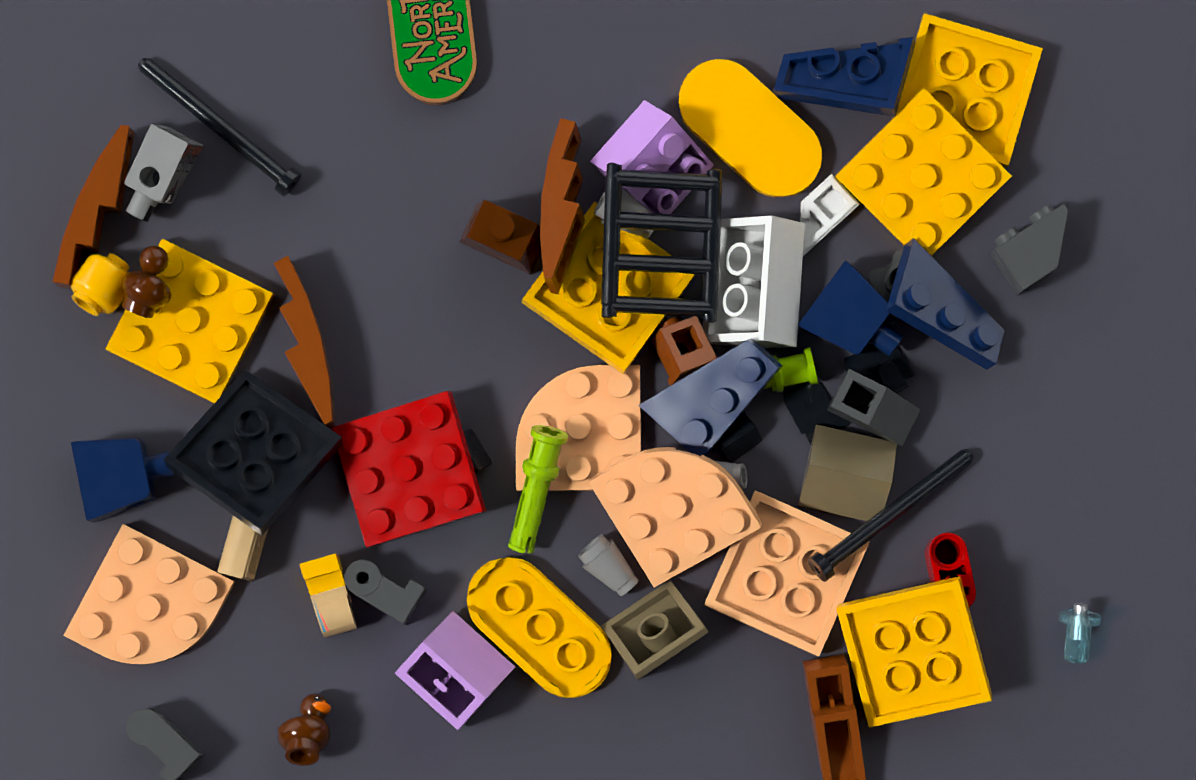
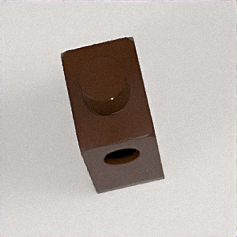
(503, 236)

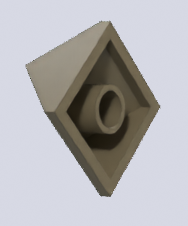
(847, 473)
(654, 629)

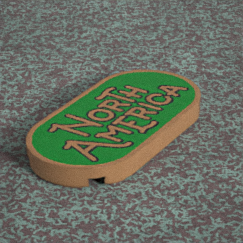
(433, 48)

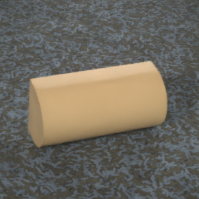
(241, 551)

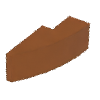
(834, 718)

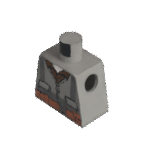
(172, 157)

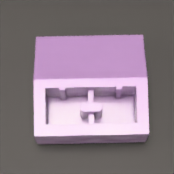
(653, 143)
(455, 670)

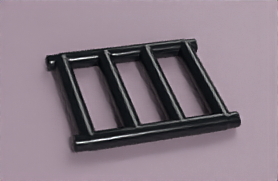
(614, 261)

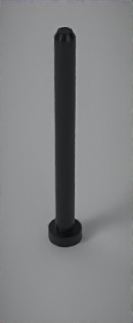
(285, 179)
(823, 564)

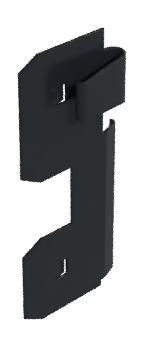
(810, 402)

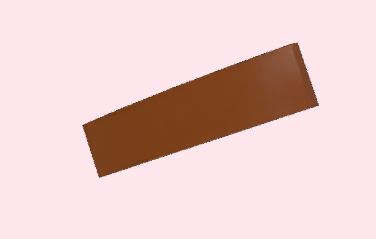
(101, 193)
(560, 215)
(310, 355)

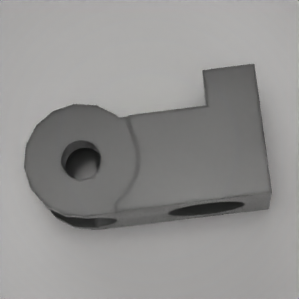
(368, 583)
(169, 744)

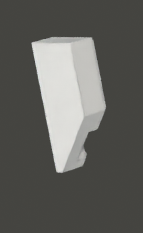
(824, 211)

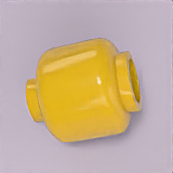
(99, 284)

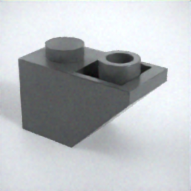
(1033, 252)
(873, 407)

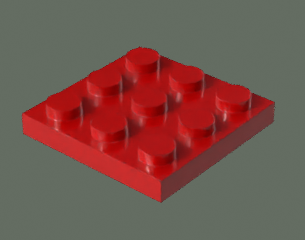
(409, 469)

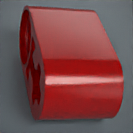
(961, 560)

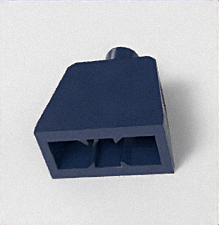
(851, 314)
(116, 475)

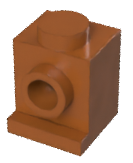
(688, 337)

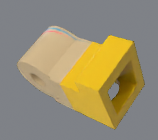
(329, 595)

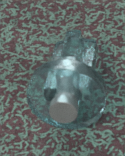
(1078, 631)

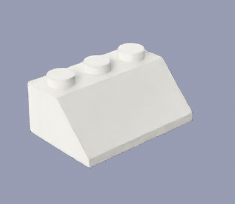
(758, 282)

